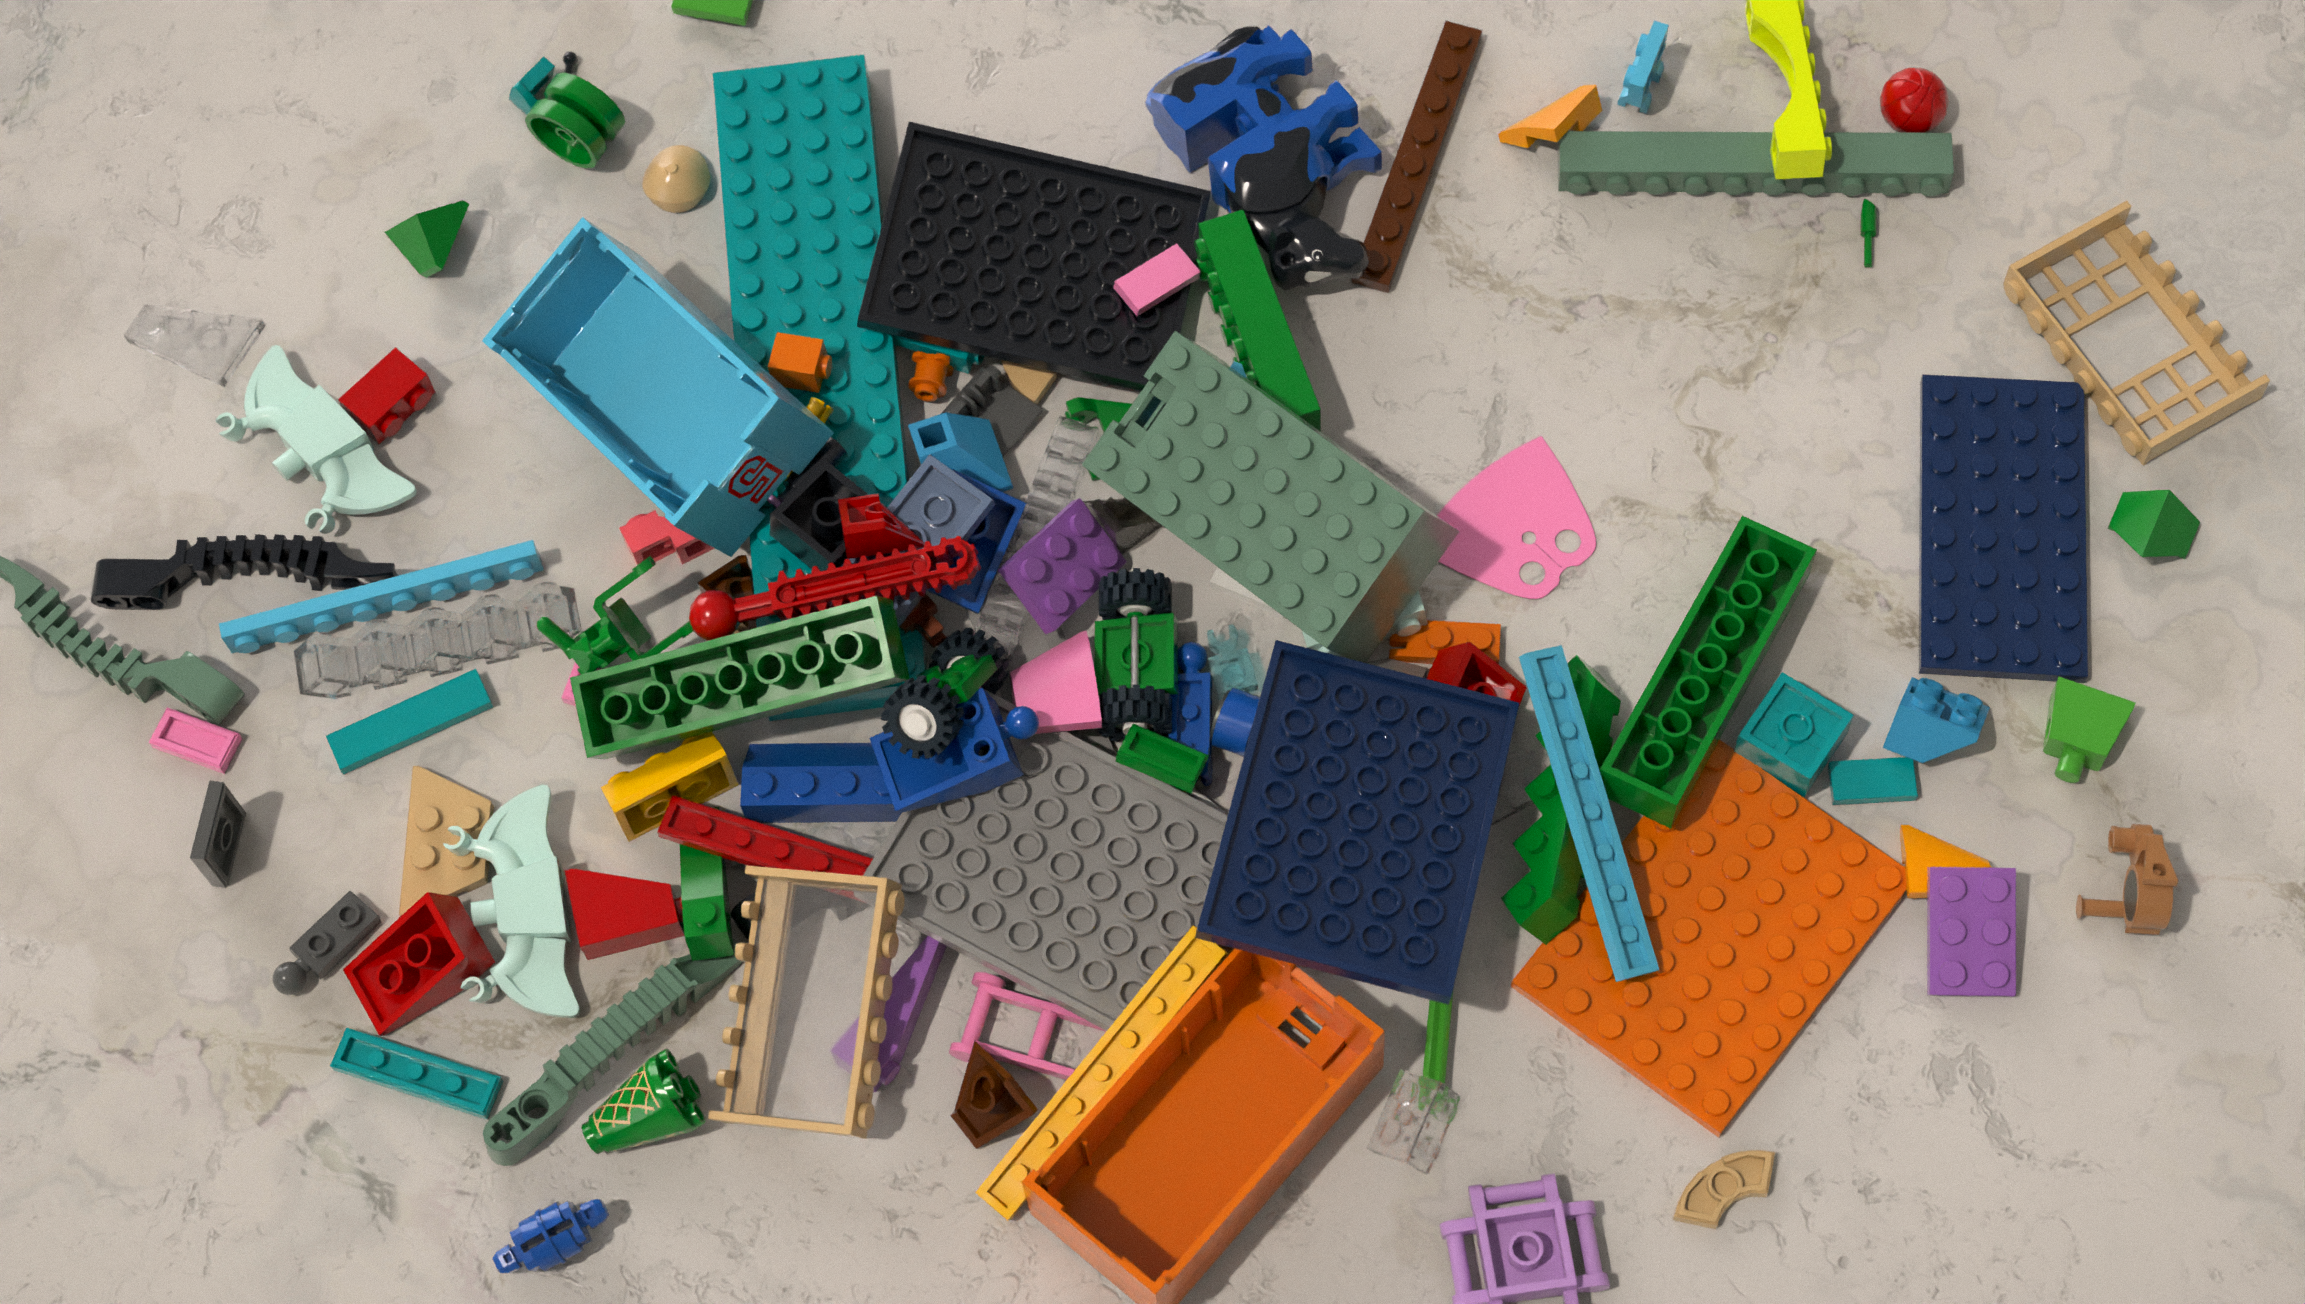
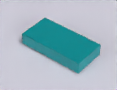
(1872, 781)

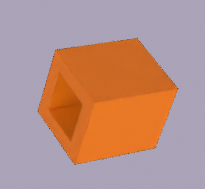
(799, 362)

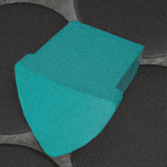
(530, 84)

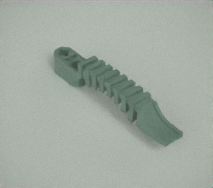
(184, 678)
(593, 1049)

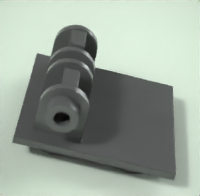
(994, 400)

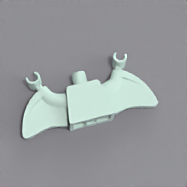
(319, 439)
(526, 906)

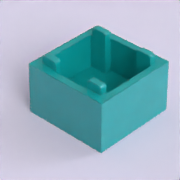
(1793, 733)

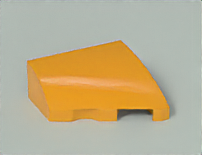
(1552, 122)
(1923, 851)

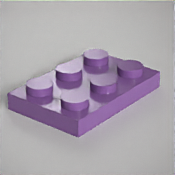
(1062, 566)
(1971, 931)

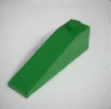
(705, 904)

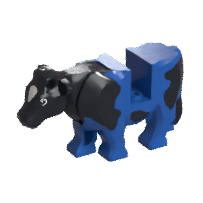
(1265, 152)

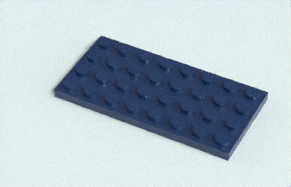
(2002, 529)

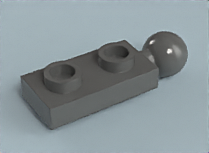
(326, 943)

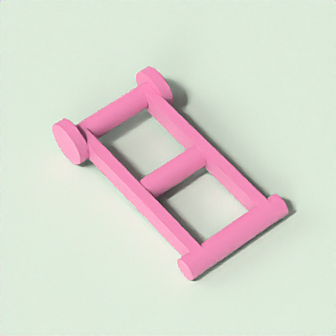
(993, 987)

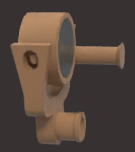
(2146, 885)

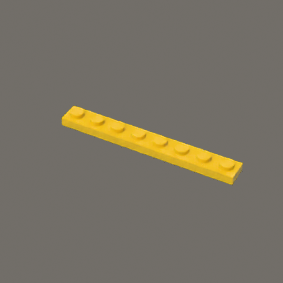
(1113, 1054)

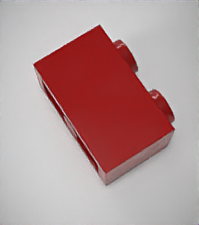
(387, 396)

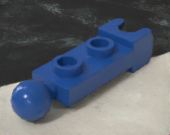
(1193, 704)

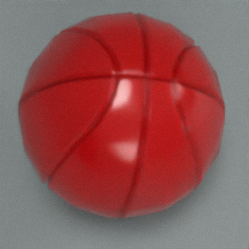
(1914, 101)

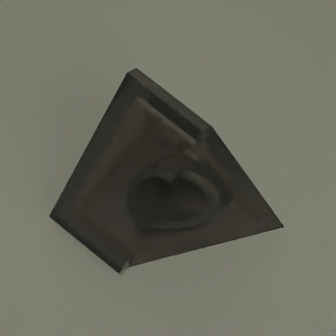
(1122, 521)

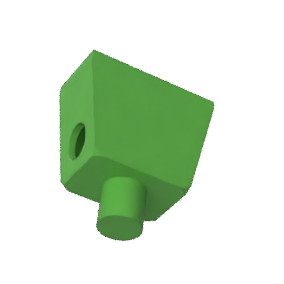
(2082, 727)

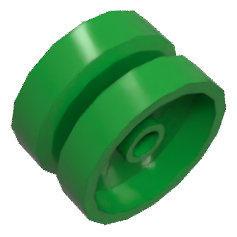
(575, 120)

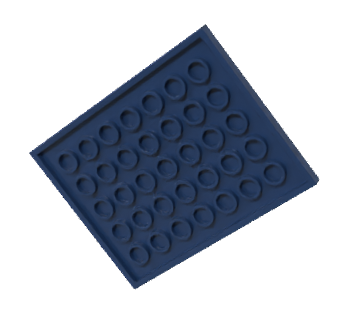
(1359, 822)

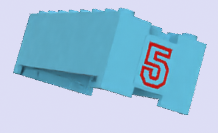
(657, 387)

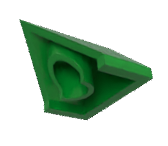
(429, 236)
(2154, 523)

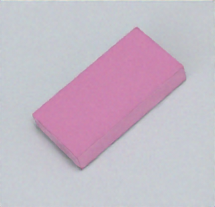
(1156, 279)
(195, 740)

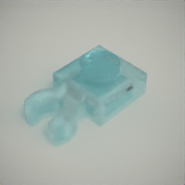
(1230, 666)

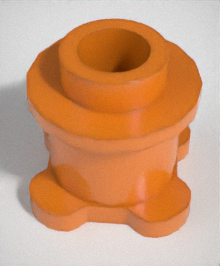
(930, 375)

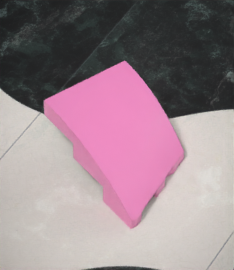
(1060, 687)

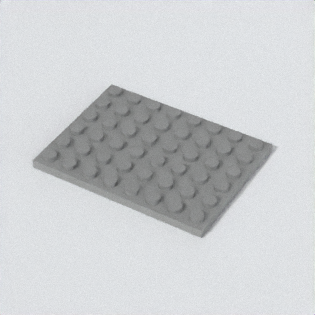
(1059, 875)

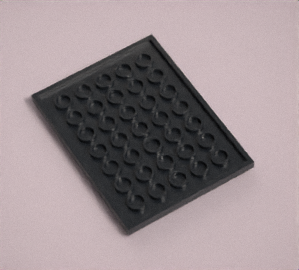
(1023, 254)

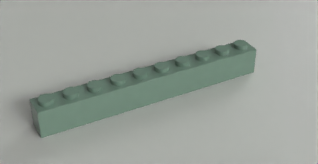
(1743, 163)

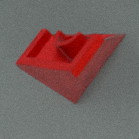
(873, 528)

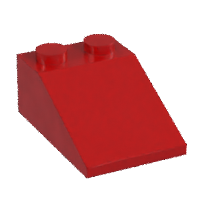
(418, 962)

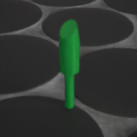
(1868, 229)

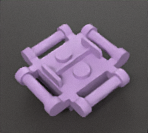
(1524, 1246)

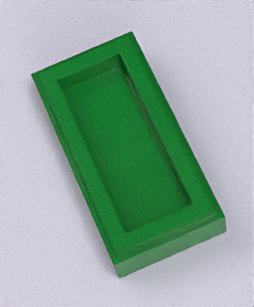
(1162, 758)

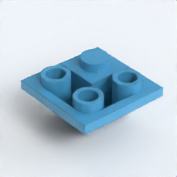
(962, 445)
(1934, 721)

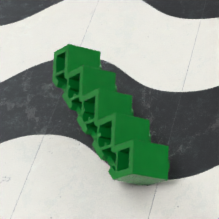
(1547, 895)

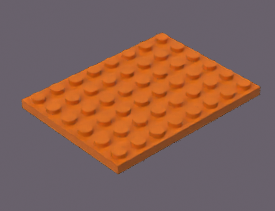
(1751, 926)

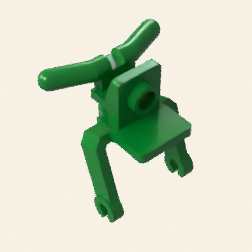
(611, 635)

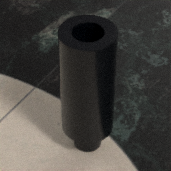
(831, 452)

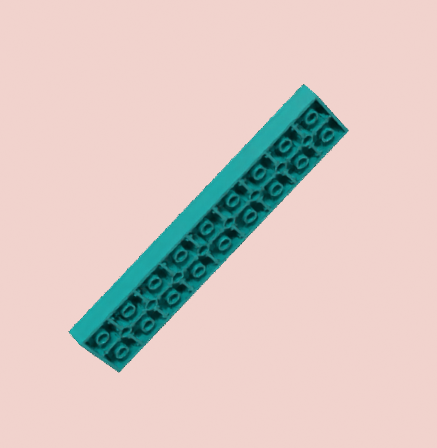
(799, 259)

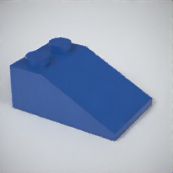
(991, 542)

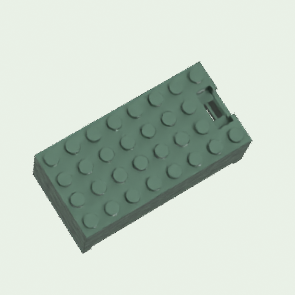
(1270, 500)

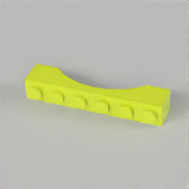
(1797, 135)

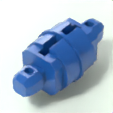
(544, 1226)

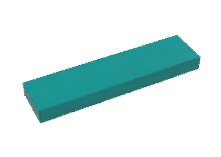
(409, 721)
(416, 1073)

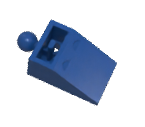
(959, 768)

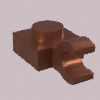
(923, 620)

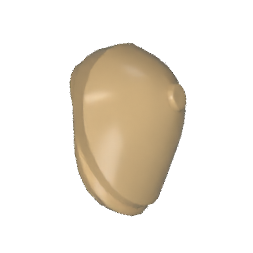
(676, 179)

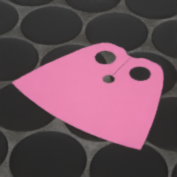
(1504, 501)

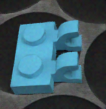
(1645, 68)

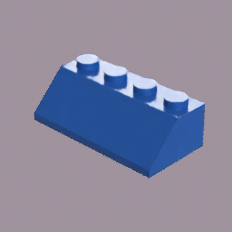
(814, 784)

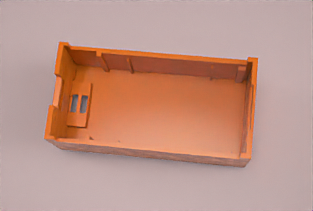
(1204, 1127)

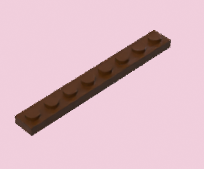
(1418, 154)

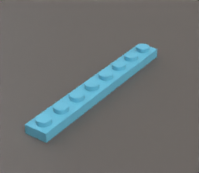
(379, 597)
(1588, 813)

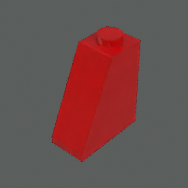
(621, 912)

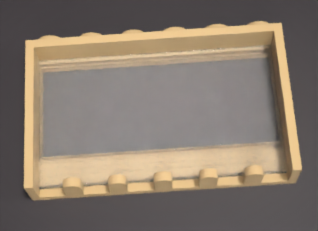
(811, 1002)

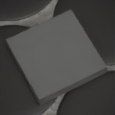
(218, 834)

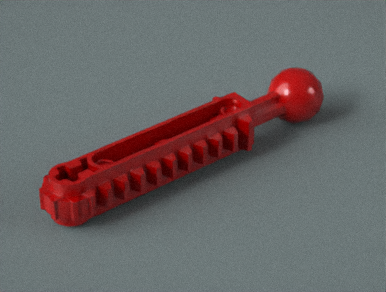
(719, 614)

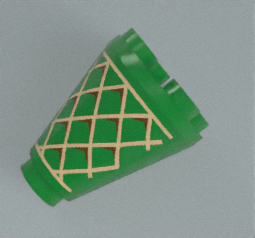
(646, 1108)

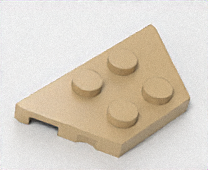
(428, 864)

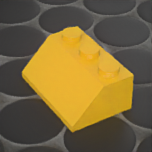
(691, 771)

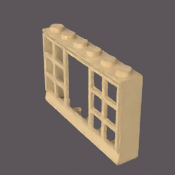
(2178, 309)

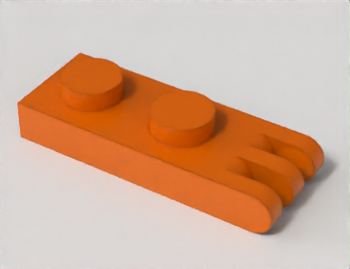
(1437, 635)

